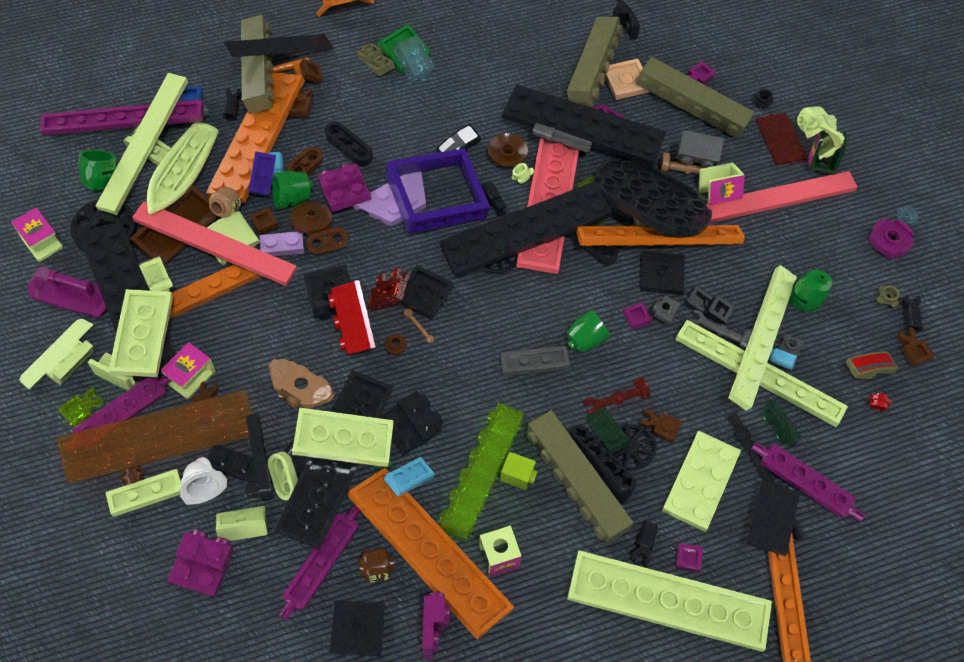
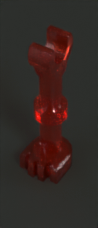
(641, 389)

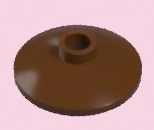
(507, 143)

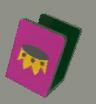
(832, 162)

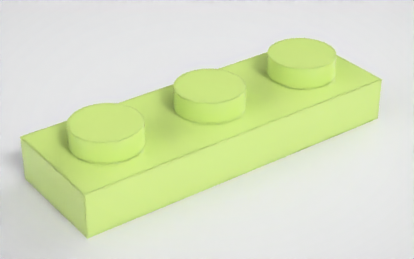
(144, 492)

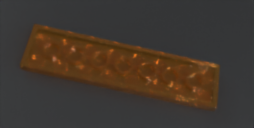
(154, 436)

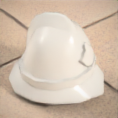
(201, 482)

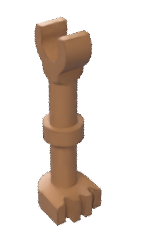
(665, 165)

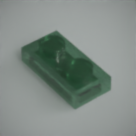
(781, 424)
(607, 430)

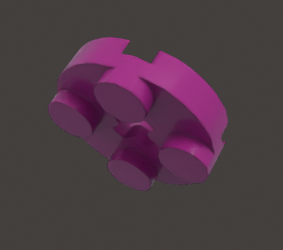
(886, 246)

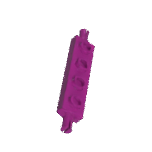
(128, 404)
(808, 481)
(320, 563)

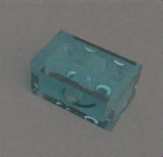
(414, 59)

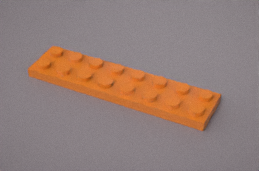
(256, 134)
(432, 554)

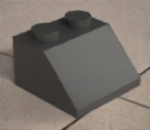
(699, 149)

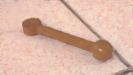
(408, 313)

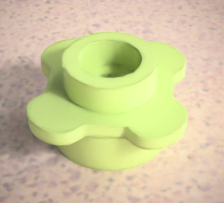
(522, 173)

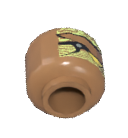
(224, 202)

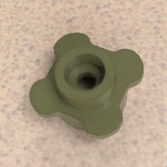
(890, 291)

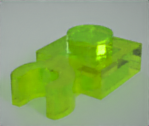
(77, 409)

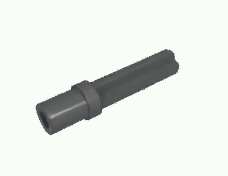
(552, 134)

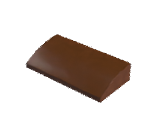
(191, 206)

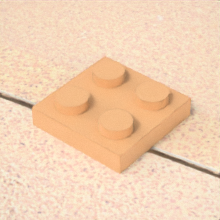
(623, 79)

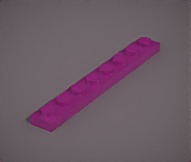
(114, 118)

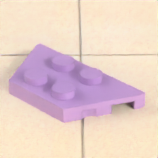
(383, 203)

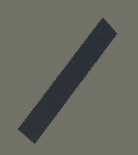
(278, 45)

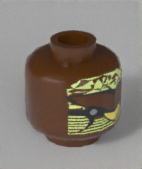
(376, 565)

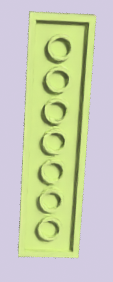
(670, 601)

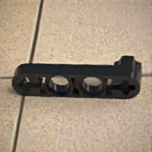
(619, 480)
(261, 489)

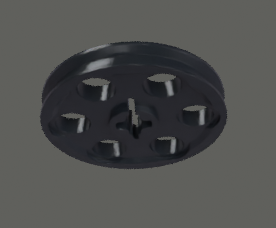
(97, 221)

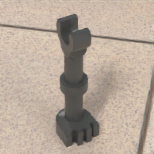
(721, 330)

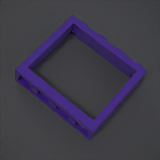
(441, 217)

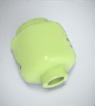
(808, 114)

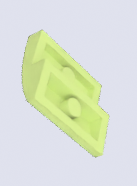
(236, 228)

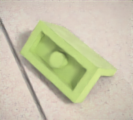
(102, 370)

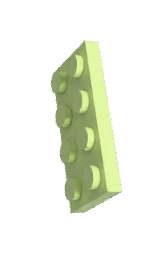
(141, 333)
(343, 437)
(701, 481)

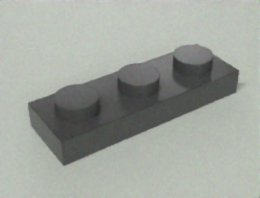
(534, 361)

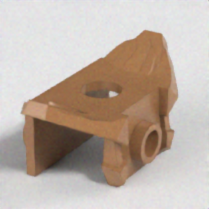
(284, 376)

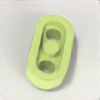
(282, 474)

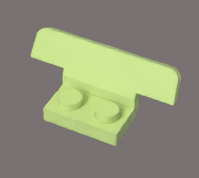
(61, 357)

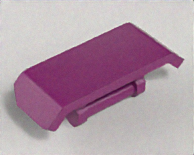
(66, 292)

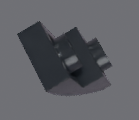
(627, 19)

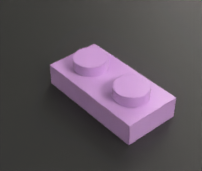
(282, 243)

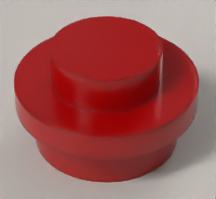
(879, 402)

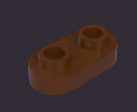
(303, 161)
(326, 239)

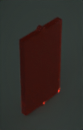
(781, 139)

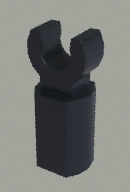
(231, 105)
(494, 198)
(913, 313)
(645, 542)

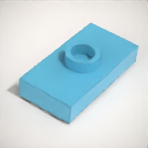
(409, 476)

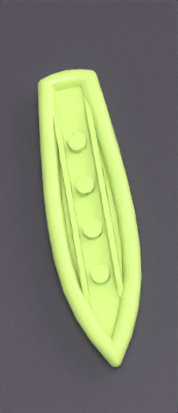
(180, 166)

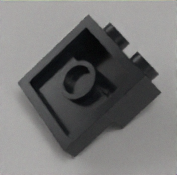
(319, 287)
(413, 422)

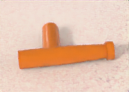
(289, 66)

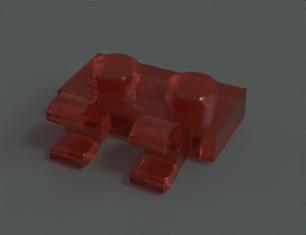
(388, 291)

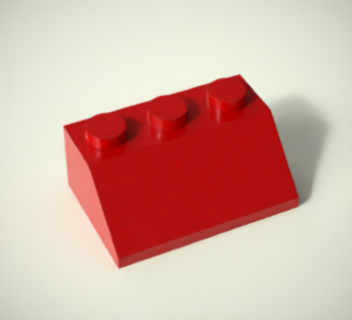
(351, 318)

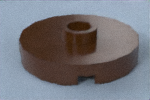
(310, 217)

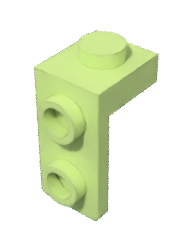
(156, 275)

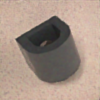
(666, 309)

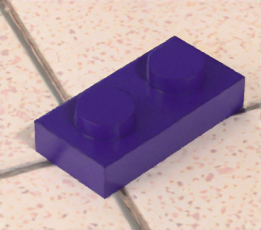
(262, 174)

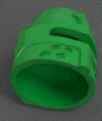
(96, 168)
(290, 188)
(813, 289)
(587, 332)

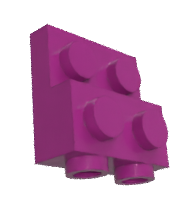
(343, 187)
(201, 563)
(434, 620)

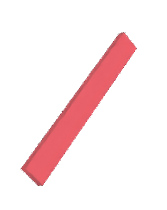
(784, 196)
(216, 244)

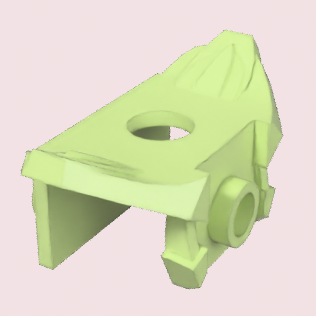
(829, 143)

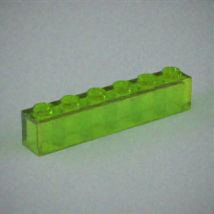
(481, 473)

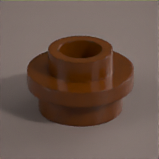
(395, 350)
(132, 475)

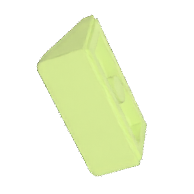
(241, 523)

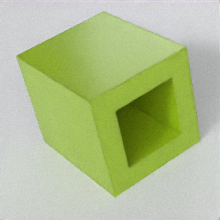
(518, 471)

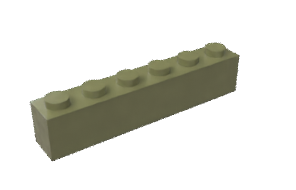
(595, 61)
(257, 69)
(695, 97)
(579, 478)

